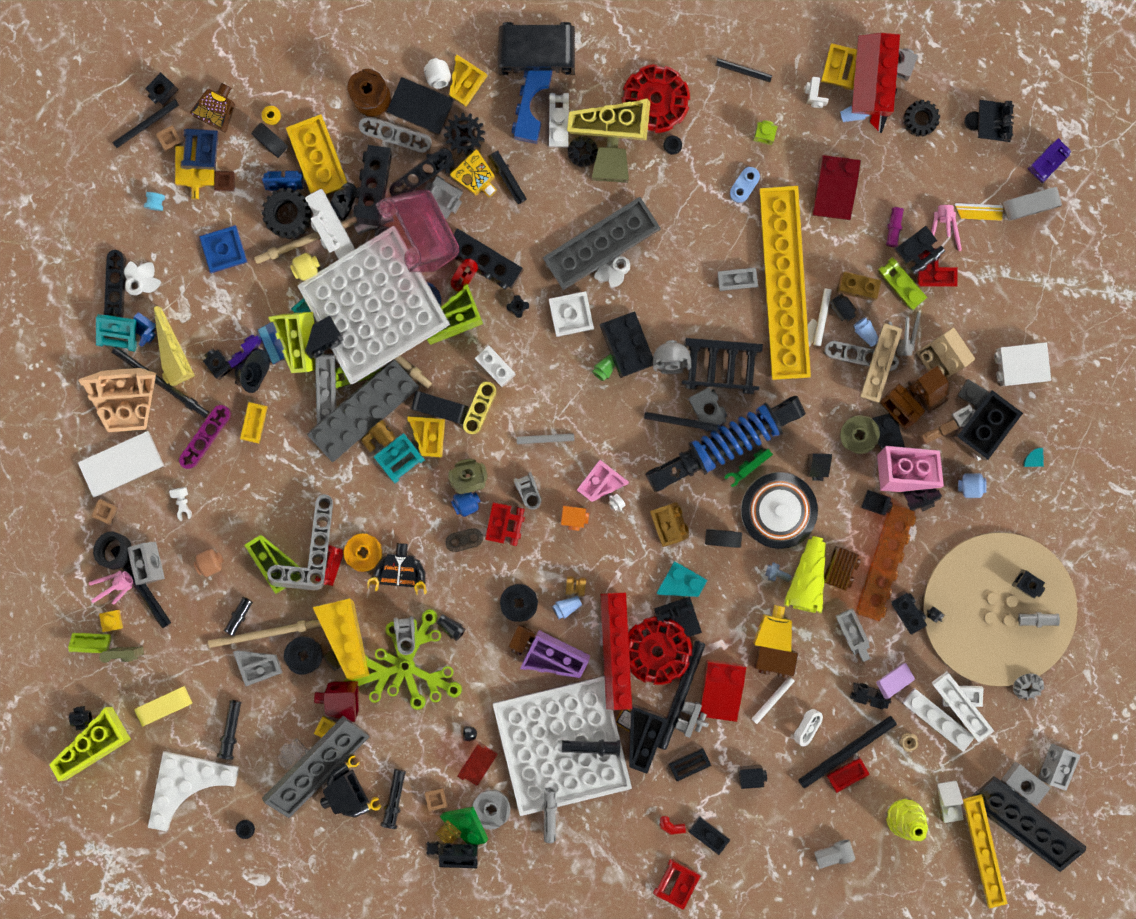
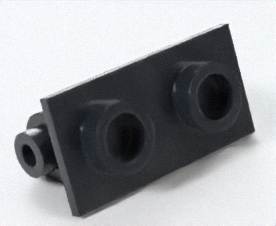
(862, 692)

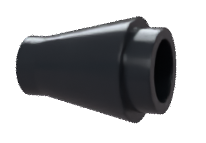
(451, 627)

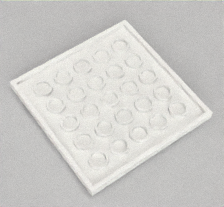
(374, 304)
(533, 738)

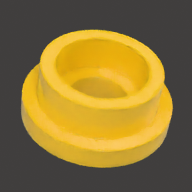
(275, 119)

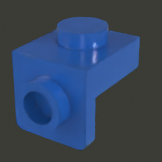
(145, 329)

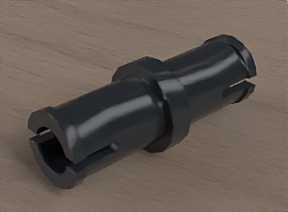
(238, 616)

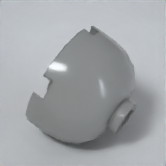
(671, 358)

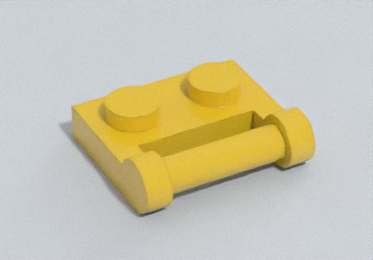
(836, 64)

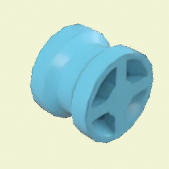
(154, 201)

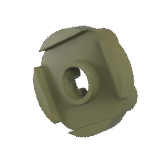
(854, 443)
(477, 477)

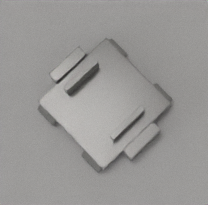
(445, 196)

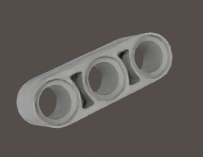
(1032, 203)

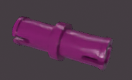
(894, 227)

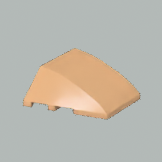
(121, 397)

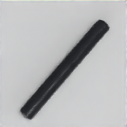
(146, 594)

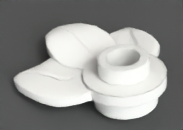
(611, 272)
(143, 276)

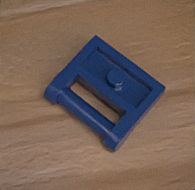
(206, 149)

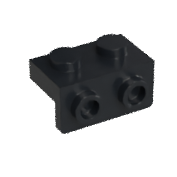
(908, 613)
(458, 856)

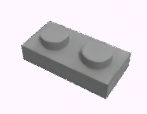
(737, 279)

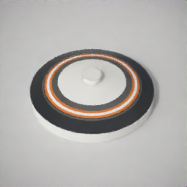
(779, 510)

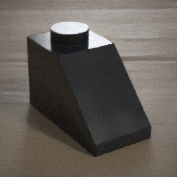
(818, 466)

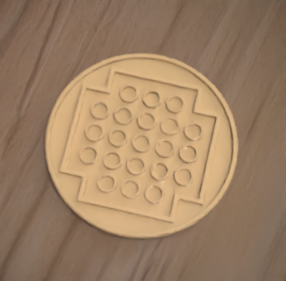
(982, 609)

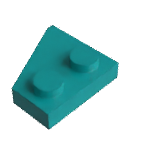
(681, 582)

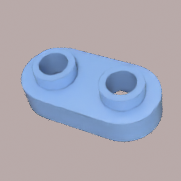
(744, 184)

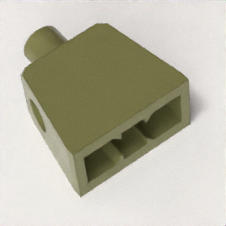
(611, 163)

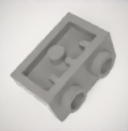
(1059, 767)

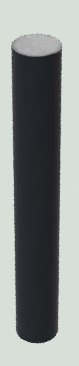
(743, 70)

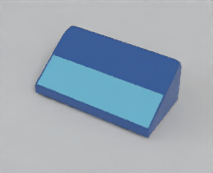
(272, 344)

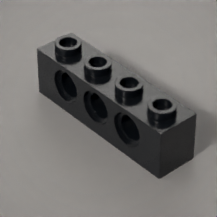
(373, 156)
(512, 270)

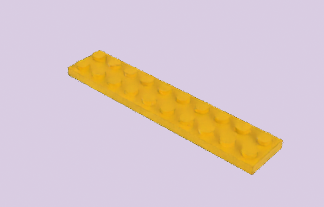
(785, 282)

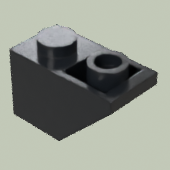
(322, 337)

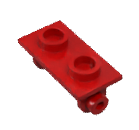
(333, 563)

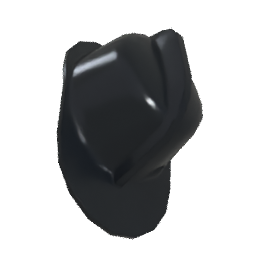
(252, 371)

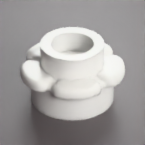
(616, 503)

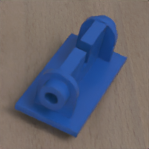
(274, 181)

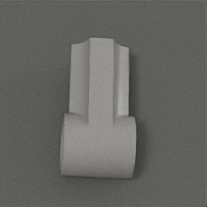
(840, 853)

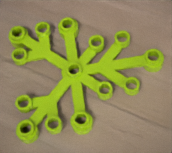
(383, 673)

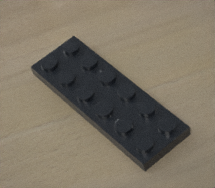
(1029, 825)

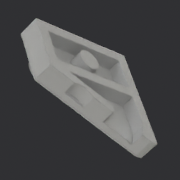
(257, 666)

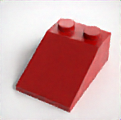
(722, 690)

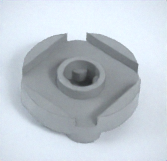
(500, 801)

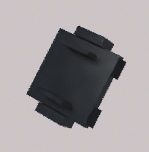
(922, 499)

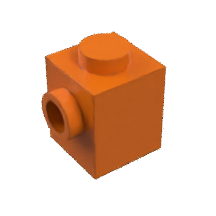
(574, 517)

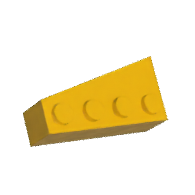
(343, 632)

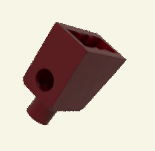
(340, 699)

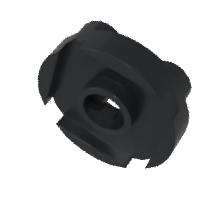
(520, 613)
(309, 664)

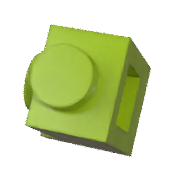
(765, 132)

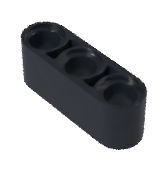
(439, 407)

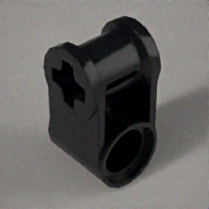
(343, 200)

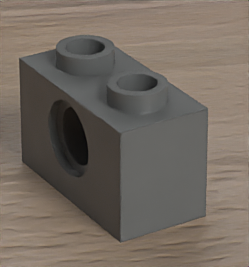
(708, 397)

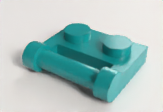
(118, 328)
(394, 453)

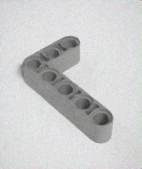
(315, 551)

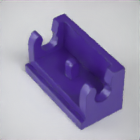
(1049, 160)

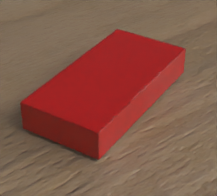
(848, 774)

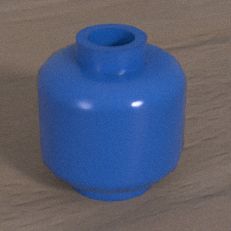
(465, 503)

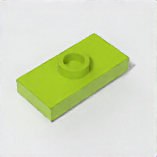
(89, 642)

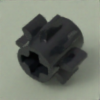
(80, 718)

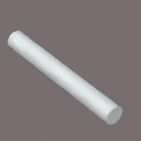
(822, 317)
(772, 700)

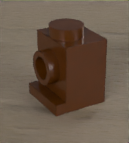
(521, 640)

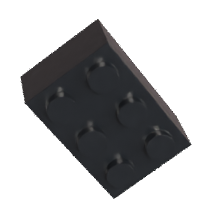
(987, 425)

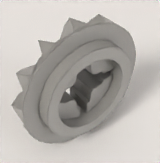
(1024, 682)

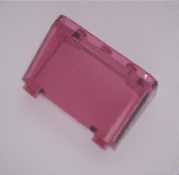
(424, 227)

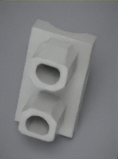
(687, 726)

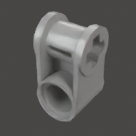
(528, 490)
(405, 631)

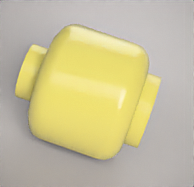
(304, 266)

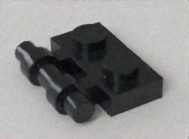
(916, 245)

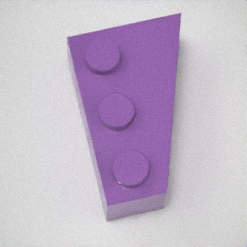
(554, 656)

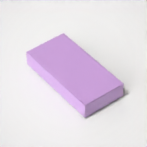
(895, 680)

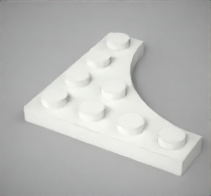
(182, 777)

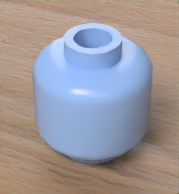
(972, 485)

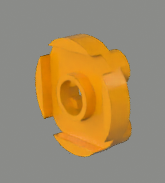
(369, 543)

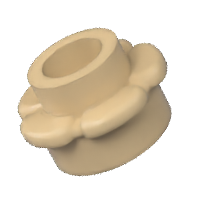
(908, 747)

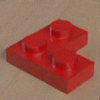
(937, 276)

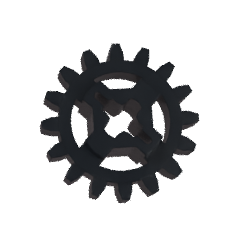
(459, 140)

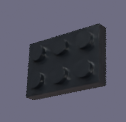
(627, 344)

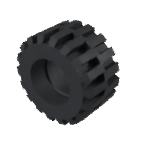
(273, 205)

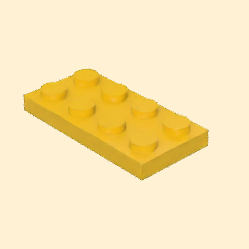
(317, 155)

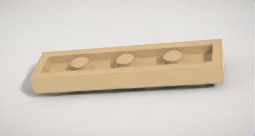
(881, 362)

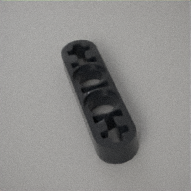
(420, 173)
(112, 287)

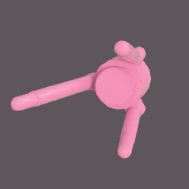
(946, 215)
(121, 581)

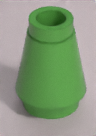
(604, 368)

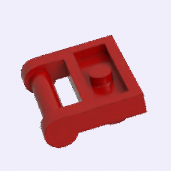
(682, 887)

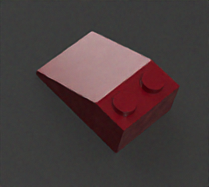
(836, 187)

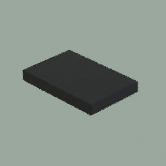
(420, 106)

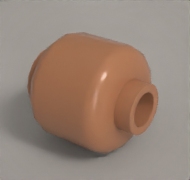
(208, 563)

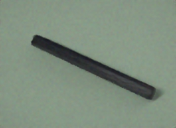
(681, 694)
(847, 752)

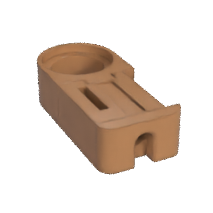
(938, 432)

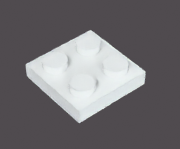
(571, 314)

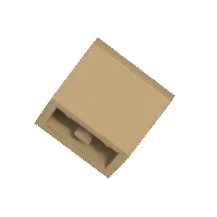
(947, 353)

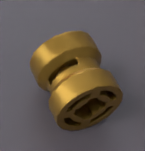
(580, 586)

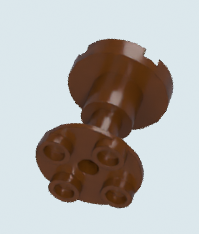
(369, 92)

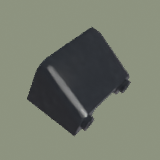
(536, 48)

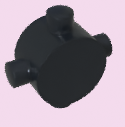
(432, 847)

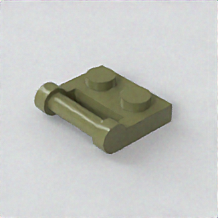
(126, 654)

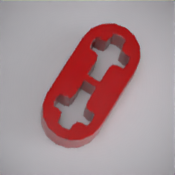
(460, 273)

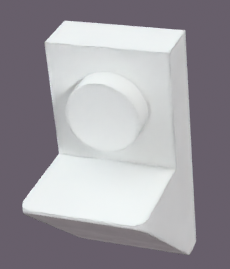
(950, 801)

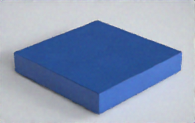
(223, 249)

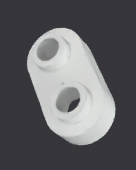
(808, 727)

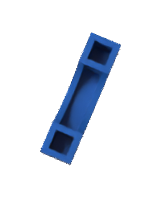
(527, 126)

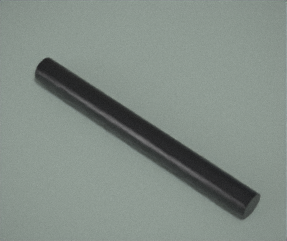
(146, 123)
(681, 421)

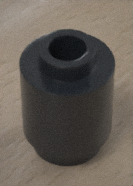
(843, 307)

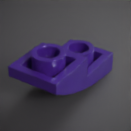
(250, 345)

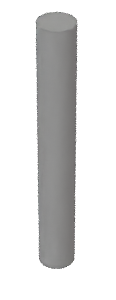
(545, 438)

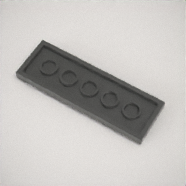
(601, 243)
(363, 410)
(315, 767)

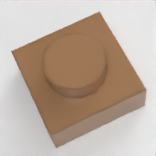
(169, 138)
(104, 511)
(436, 799)

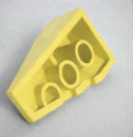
(173, 359)

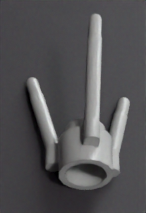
(906, 347)

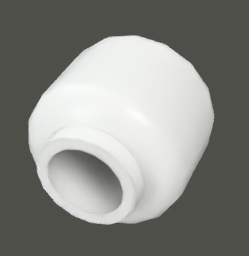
(437, 73)

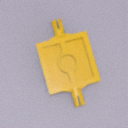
(192, 177)

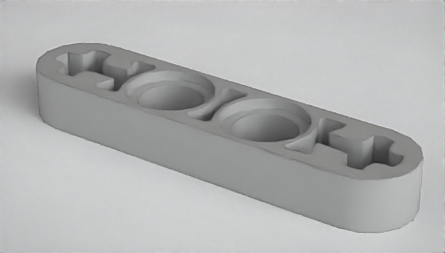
(395, 134)
(861, 354)

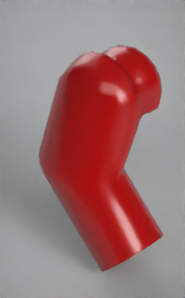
(670, 828)

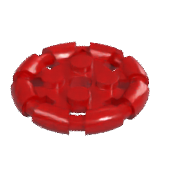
(661, 87)
(669, 653)

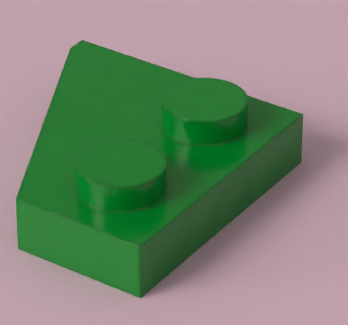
(468, 824)

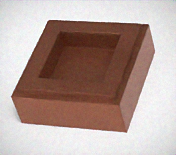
(224, 181)

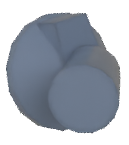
(774, 572)

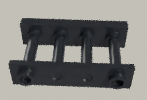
(732, 349)

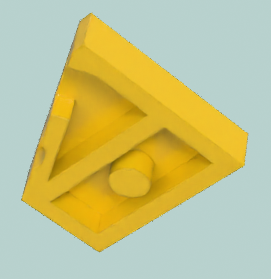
(465, 80)
(428, 434)

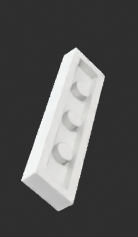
(962, 706)
(938, 719)

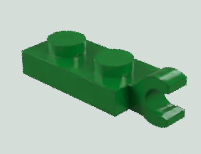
(747, 467)

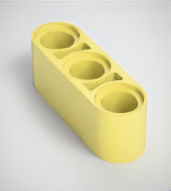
(479, 398)
(163, 706)

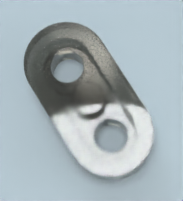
(464, 540)

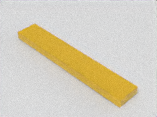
(984, 851)

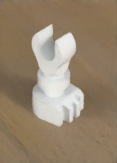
(180, 494)

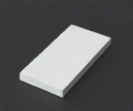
(121, 464)

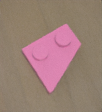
(601, 482)

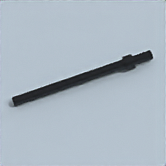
(190, 403)

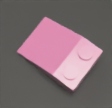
(909, 469)

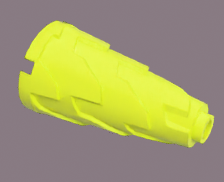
(808, 580)
(907, 820)

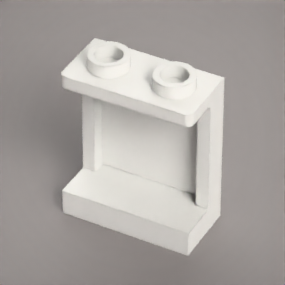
(1023, 364)

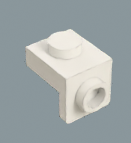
(812, 90)

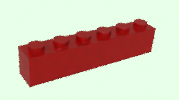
(616, 651)

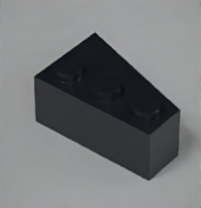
(645, 735)

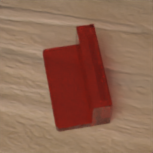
(477, 764)

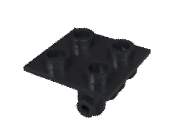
(995, 120)
(683, 613)

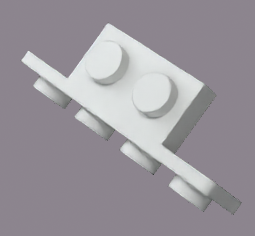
(328, 225)

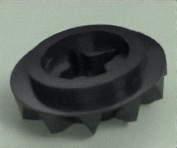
(586, 159)

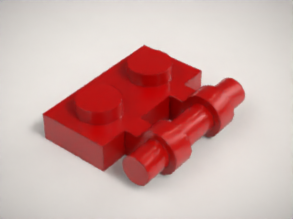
(499, 521)

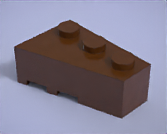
(930, 388)

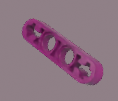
(203, 435)

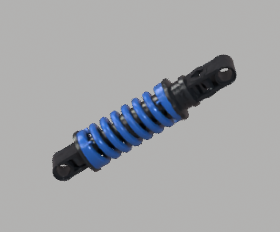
(704, 455)

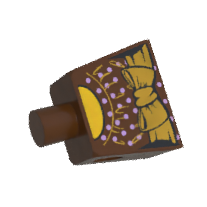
(215, 108)

